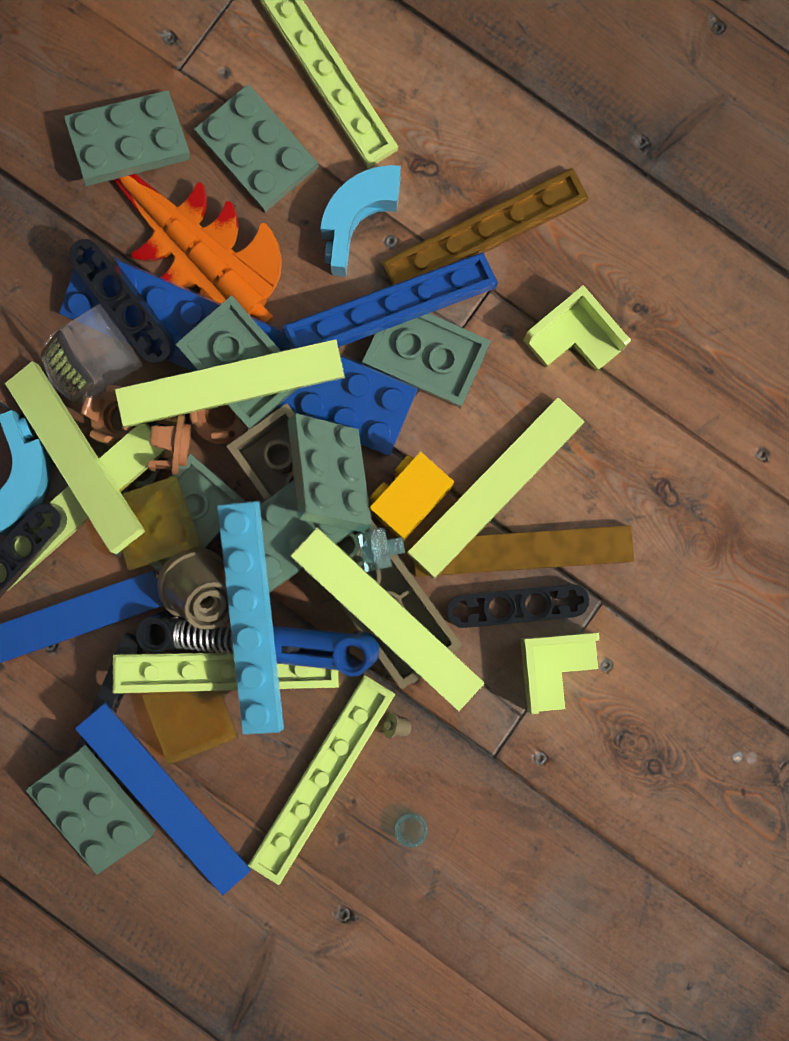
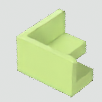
(581, 324)
(546, 659)

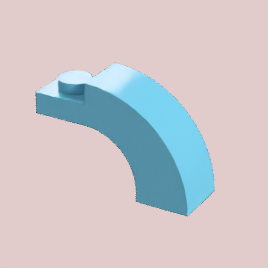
(356, 199)
(29, 473)

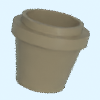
(195, 588)

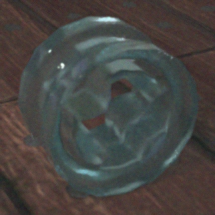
(422, 831)

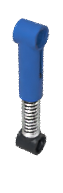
(292, 645)

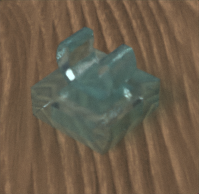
(377, 549)

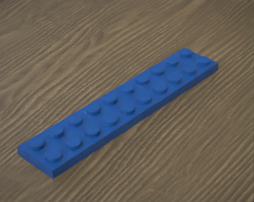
(361, 400)

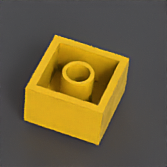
(410, 496)

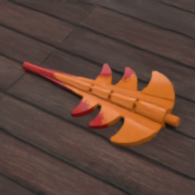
(206, 253)

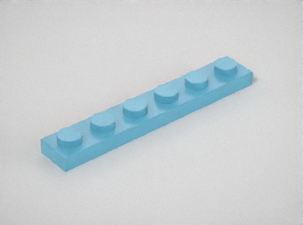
(250, 617)

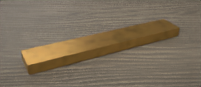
(490, 227)
(541, 550)

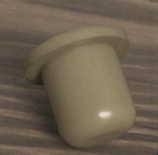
(396, 726)

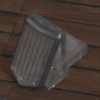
(88, 355)

